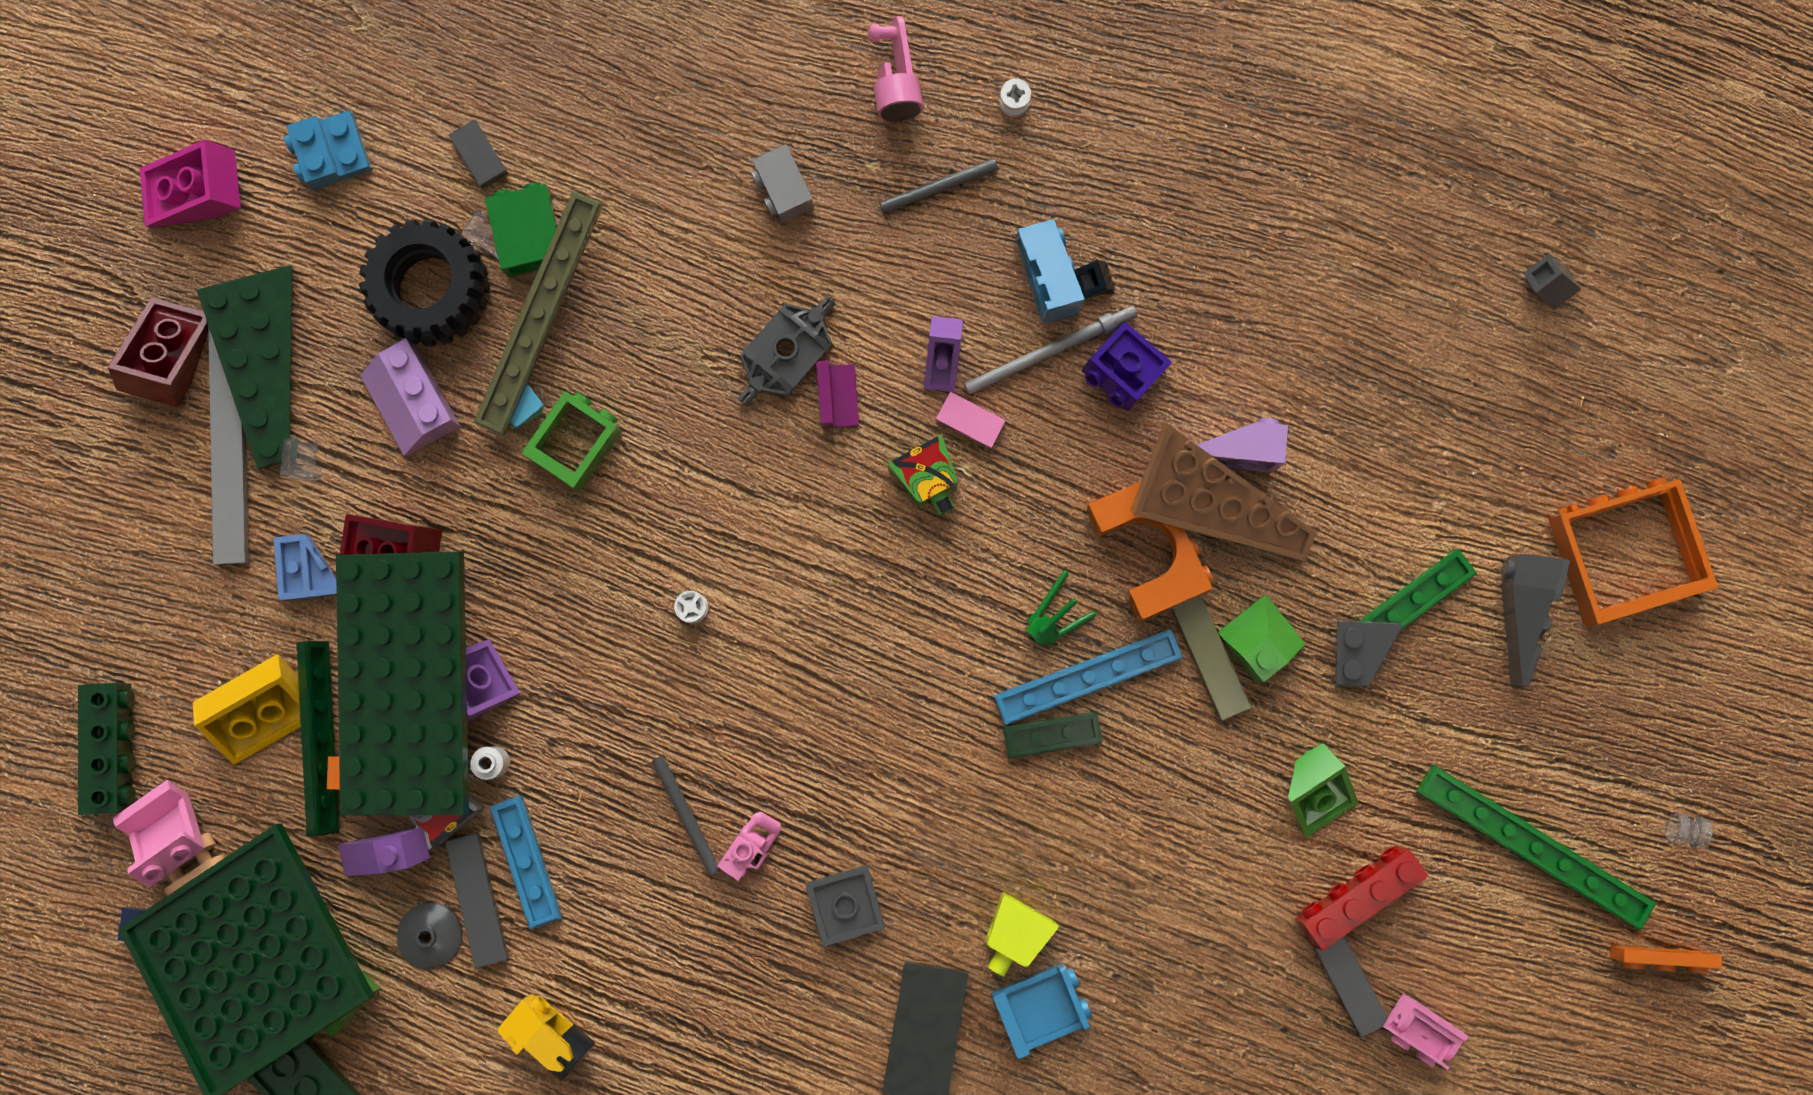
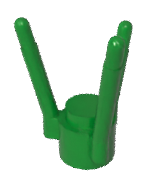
(1044, 628)

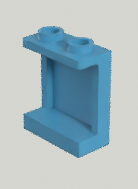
(1041, 1008)

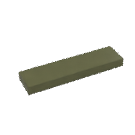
(1211, 658)

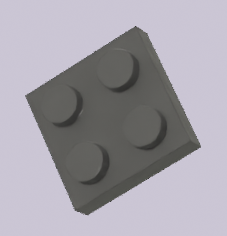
(845, 905)

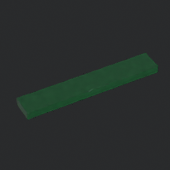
(317, 736)

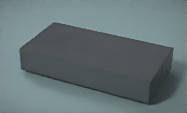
(478, 154)

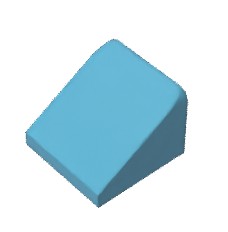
(528, 408)

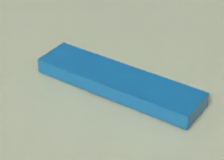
(526, 862)

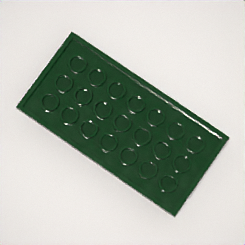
(402, 684)

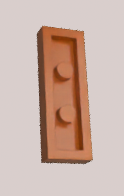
(1666, 959)

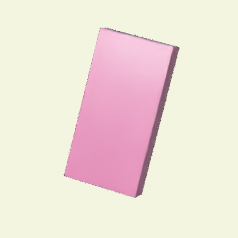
(970, 420)

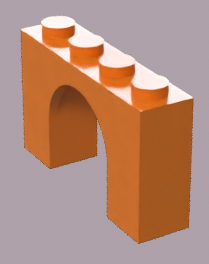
(1186, 575)

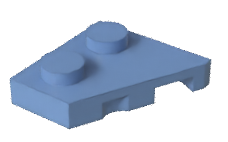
(301, 569)

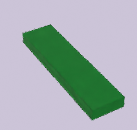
(1424, 590)

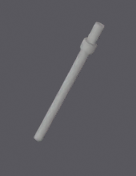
(1104, 324)

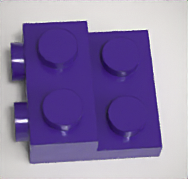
(1125, 367)

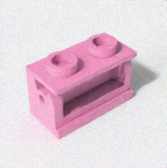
(1425, 1031)

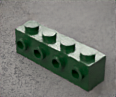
(105, 748)

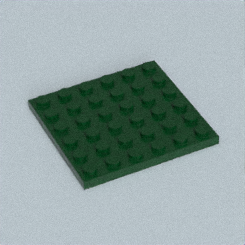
(245, 962)

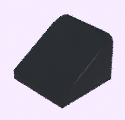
(1094, 279)

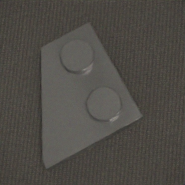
(1362, 649)

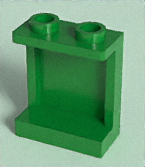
(522, 227)

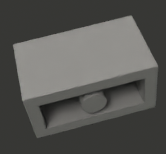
(782, 183)

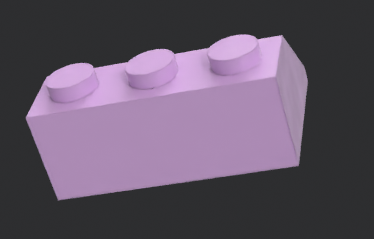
(408, 397)

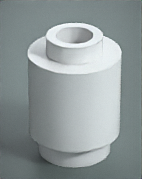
(498, 757)

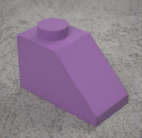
(943, 354)

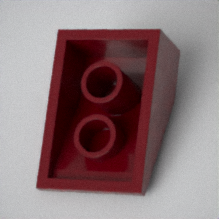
(160, 352)
(381, 536)

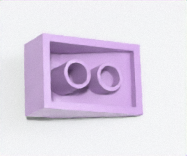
(1252, 447)

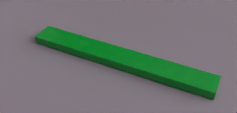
(1536, 847)

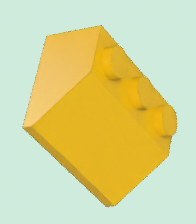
(250, 710)

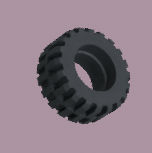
(402, 250)

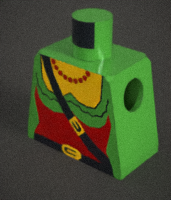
(927, 474)

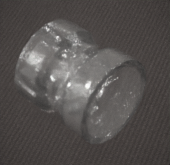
(1695, 832)

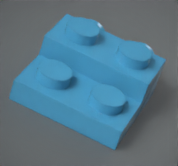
(327, 149)

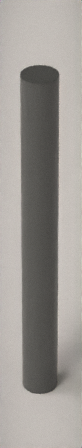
(938, 186)
(686, 815)

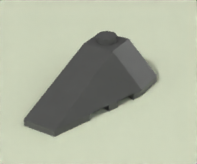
(1527, 594)

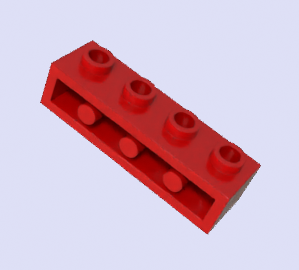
(1360, 897)

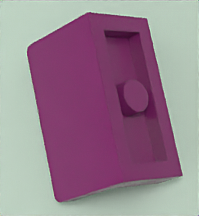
(837, 395)

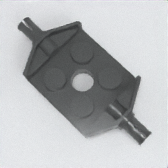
(781, 374)

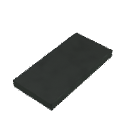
(925, 1030)

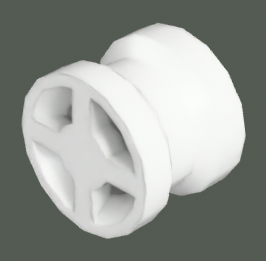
(1013, 105)
(686, 604)

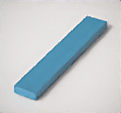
(1088, 677)

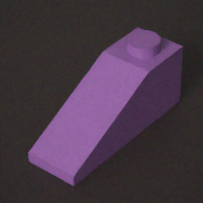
(384, 852)

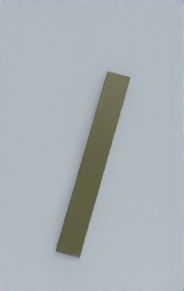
(538, 313)

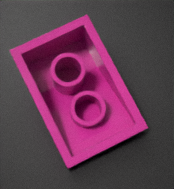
(190, 185)

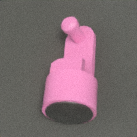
(897, 94)

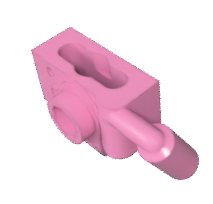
(748, 845)

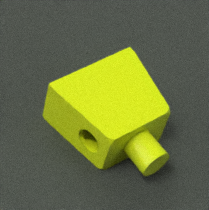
(1017, 934)

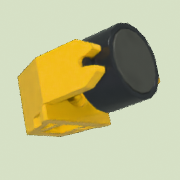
(546, 1036)

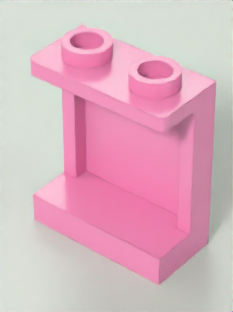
(160, 832)

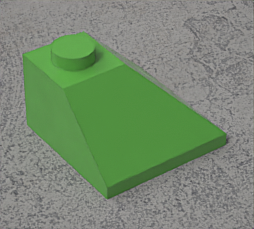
(1261, 639)
(1319, 789)

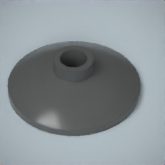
(444, 931)

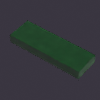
(1052, 734)

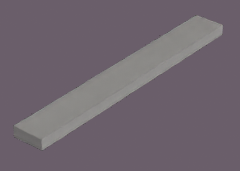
(227, 470)

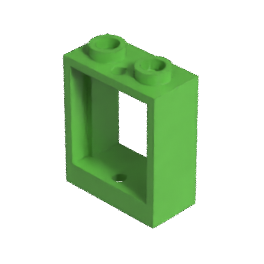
(595, 455)

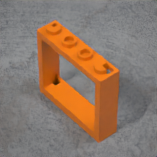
(1685, 533)

